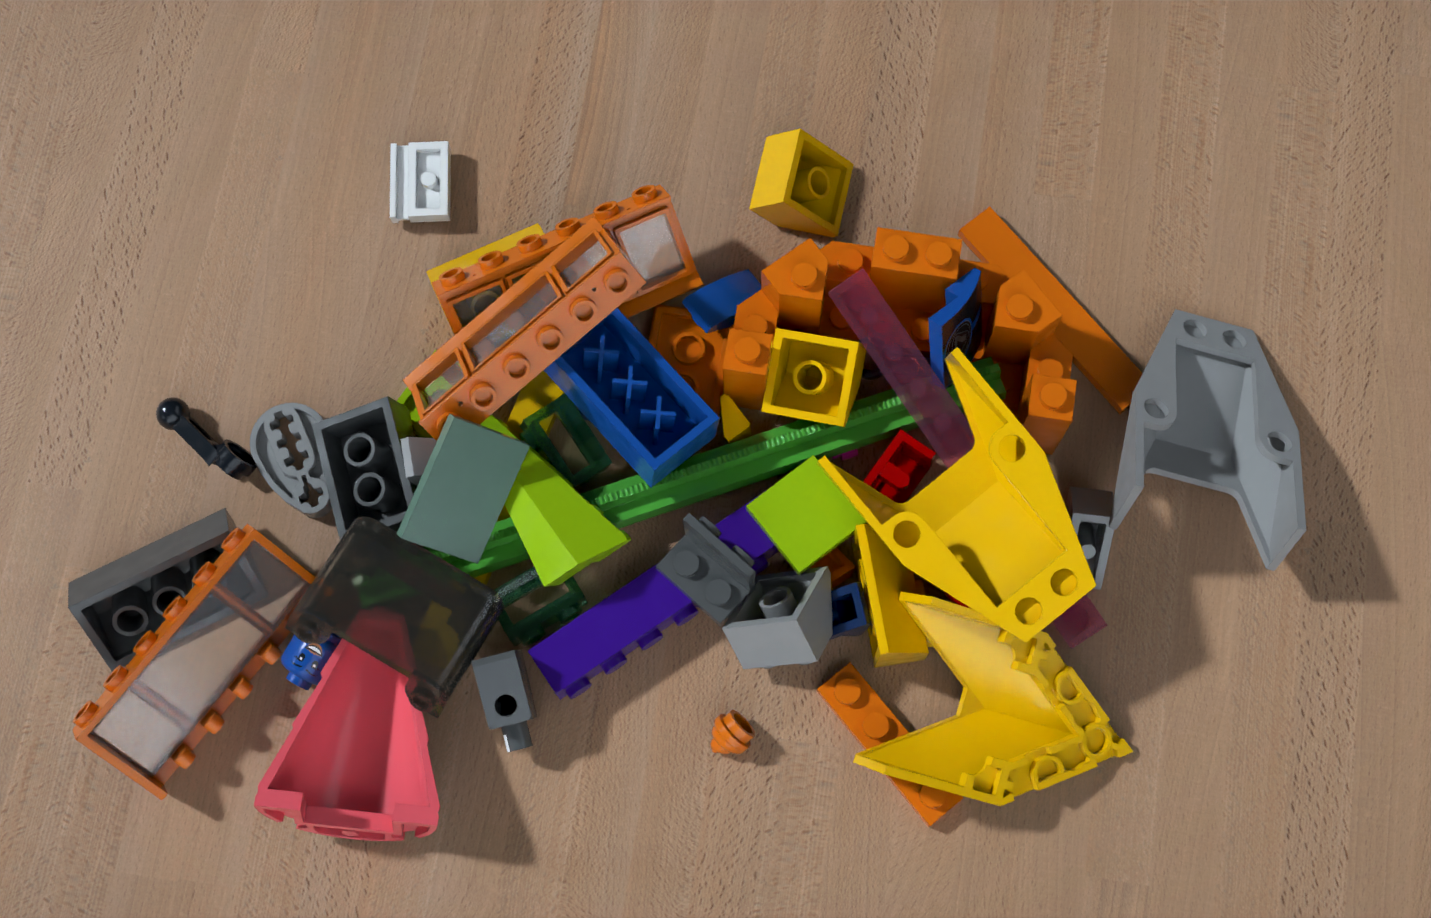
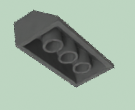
(132, 592)

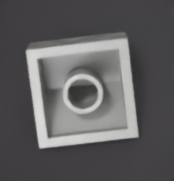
(783, 620)

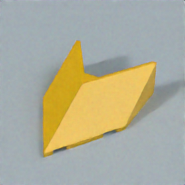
(1018, 720)

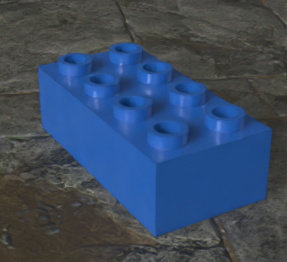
(634, 398)

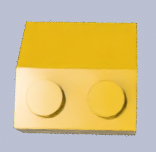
(801, 184)
(813, 377)

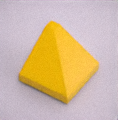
(734, 422)

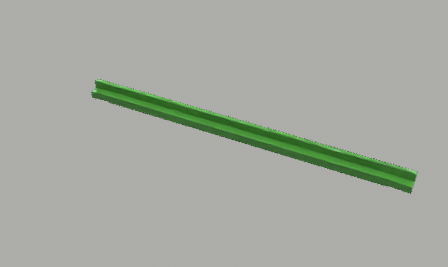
(728, 468)

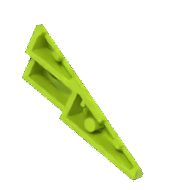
(554, 520)

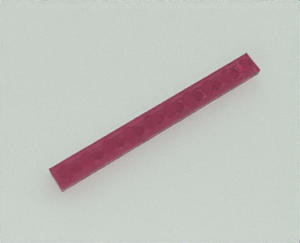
(929, 404)

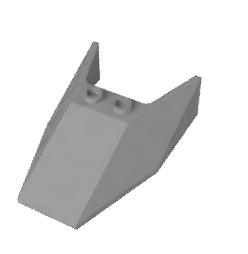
(1220, 422)

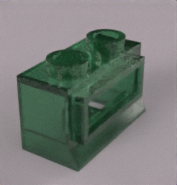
(579, 432)
(532, 627)

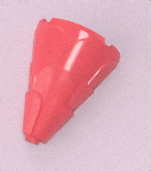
(355, 757)

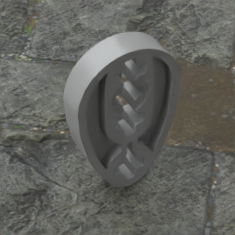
(274, 459)

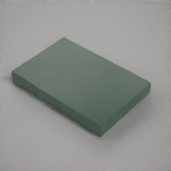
(463, 489)

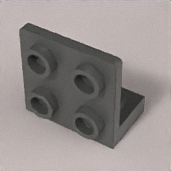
(709, 570)

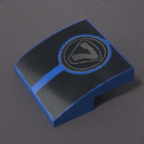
(956, 324)

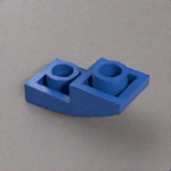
(716, 303)

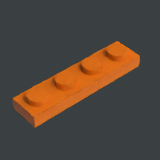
(874, 724)

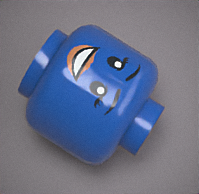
(307, 660)

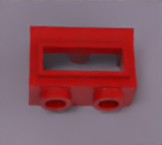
(900, 467)

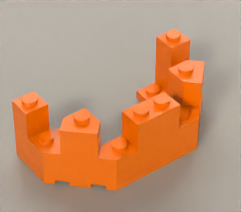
(912, 278)

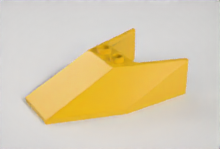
(989, 523)

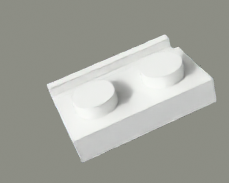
(420, 182)

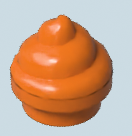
(731, 734)

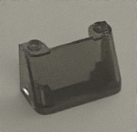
(400, 609)

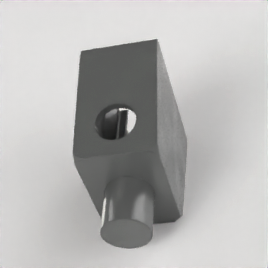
(503, 676)

